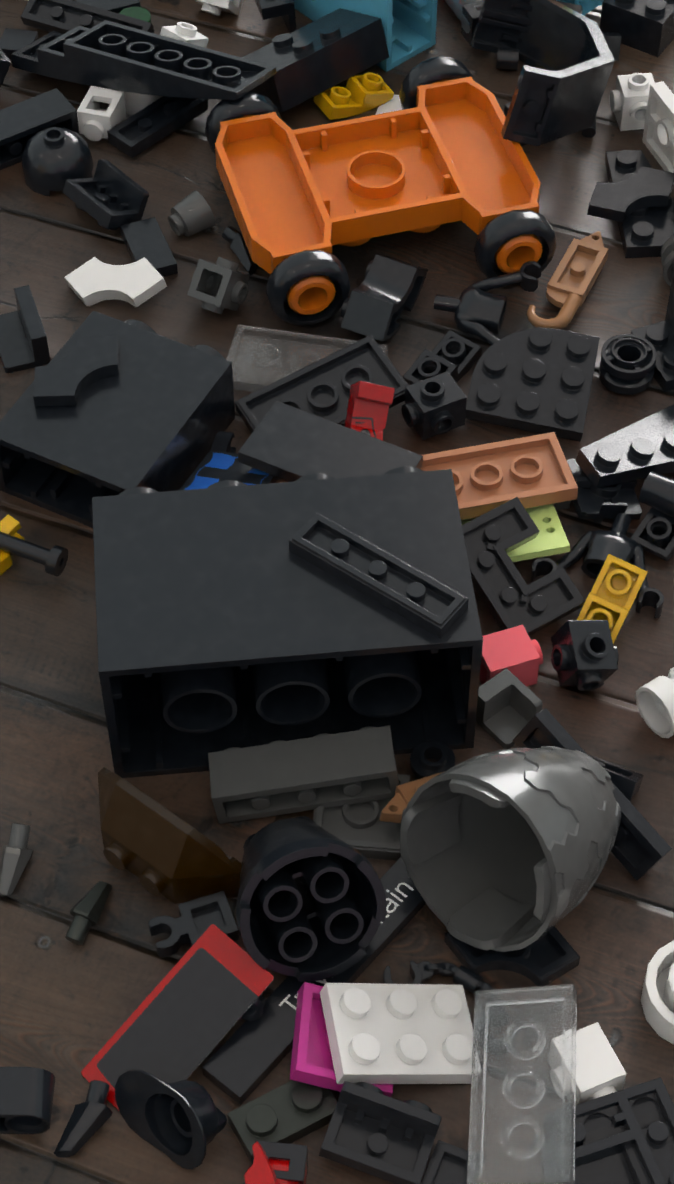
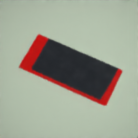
(183, 1014)

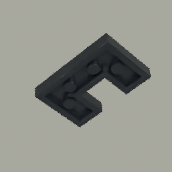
(499, 581)

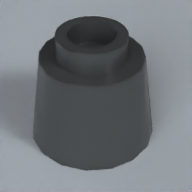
(191, 215)

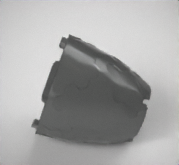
(509, 842)

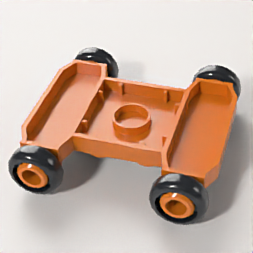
(375, 179)

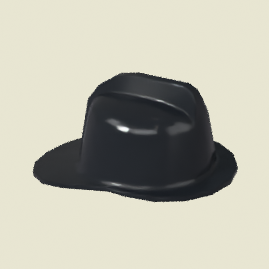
(170, 1116)

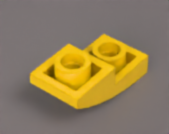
(359, 96)
(613, 593)

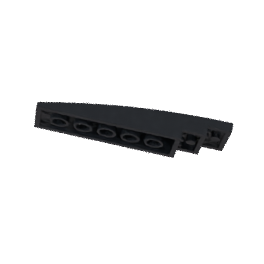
(140, 63)

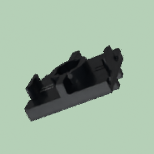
(603, 501)

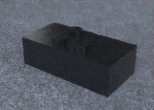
(320, 56)

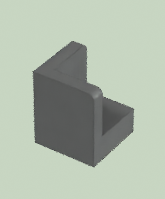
(505, 707)

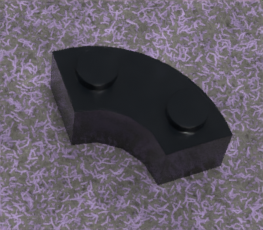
(382, 296)

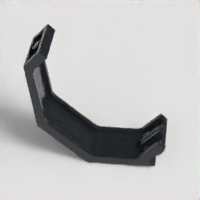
(565, 67)

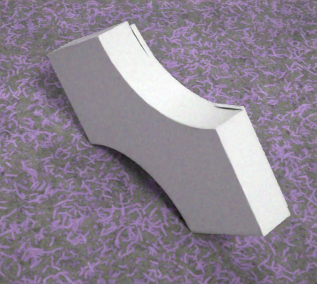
(129, 282)

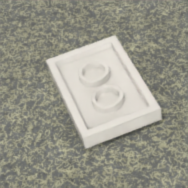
(398, 1033)

